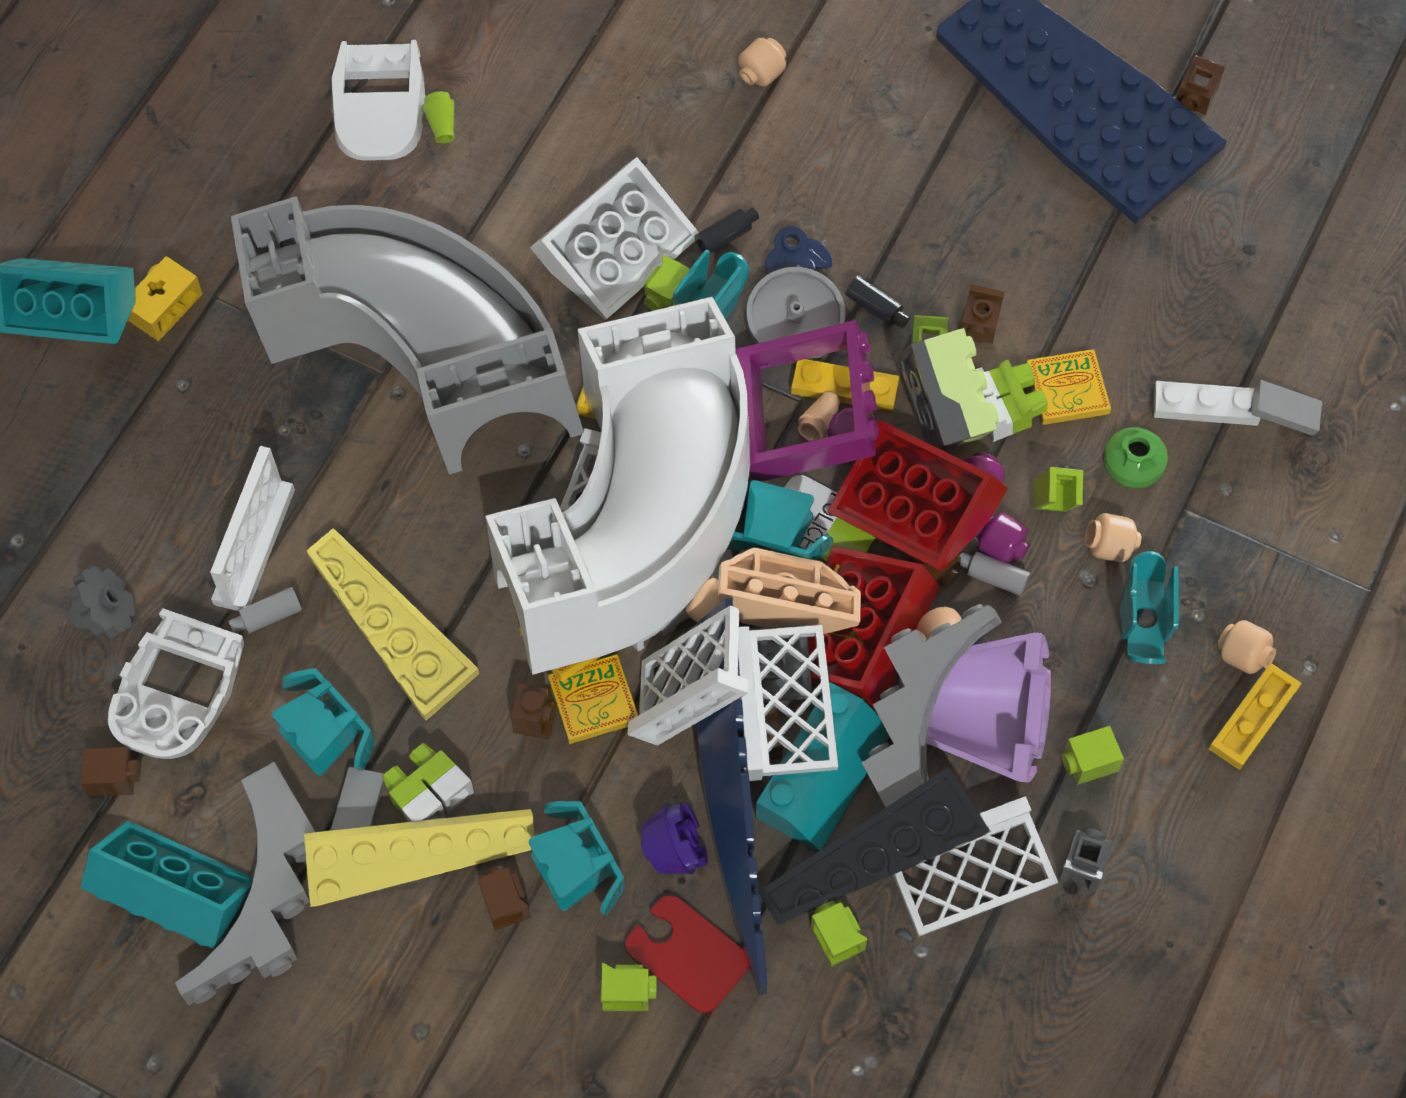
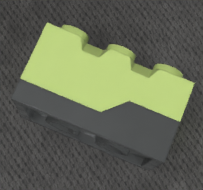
(948, 390)

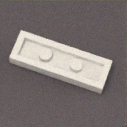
(1204, 403)

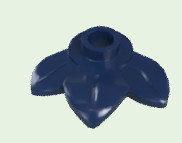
(807, 253)

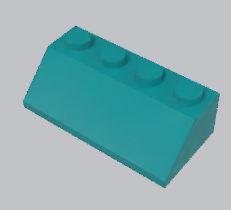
(65, 299)
(813, 802)
(167, 883)

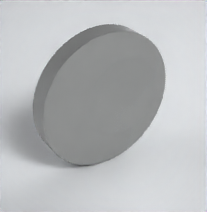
(791, 304)

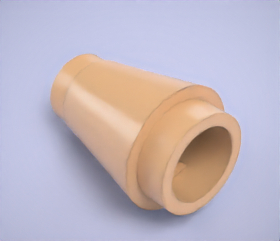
(816, 419)

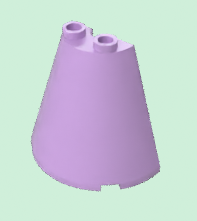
(996, 706)

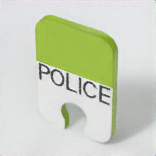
(823, 523)

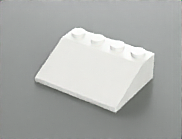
(615, 239)

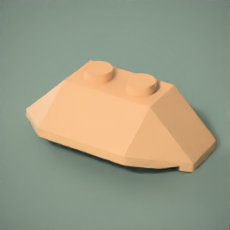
(788, 591)

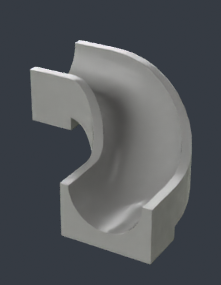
(415, 298)

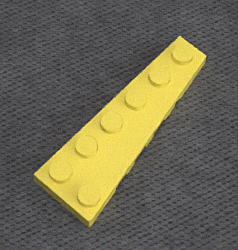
(409, 645)
(388, 855)

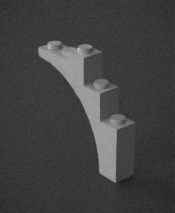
(908, 710)
(273, 895)

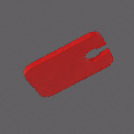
(697, 959)

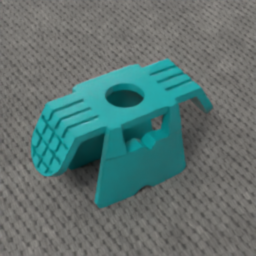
(723, 285)
(778, 521)
(1146, 591)
(319, 728)
(575, 862)

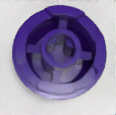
(672, 840)

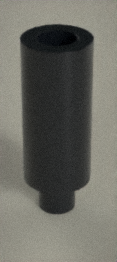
(726, 230)
(877, 302)

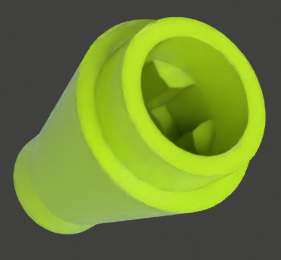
(440, 115)

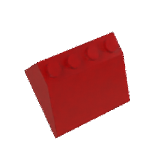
(917, 497)
(892, 600)

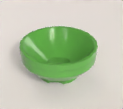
(1131, 469)

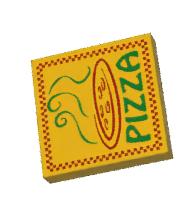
(1071, 386)
(594, 700)

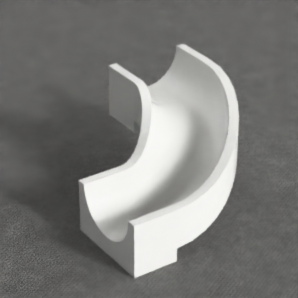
(658, 494)

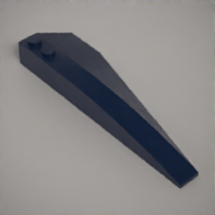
(730, 817)

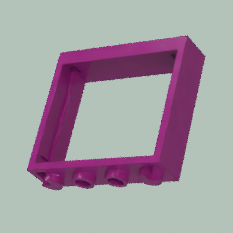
(821, 452)

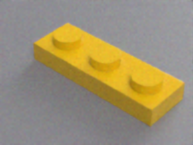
(816, 377)
(1254, 716)

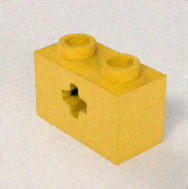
(164, 297)

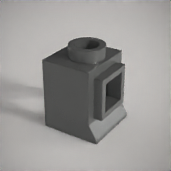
(1092, 841)

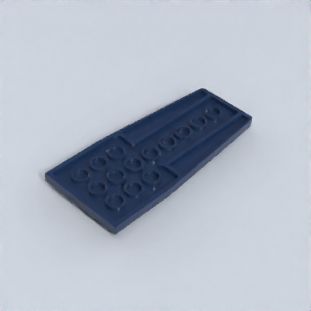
(1082, 101)

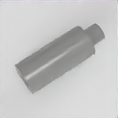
(995, 572)
(266, 611)

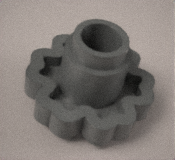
(100, 603)

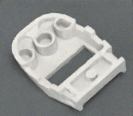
(378, 122)
(161, 722)

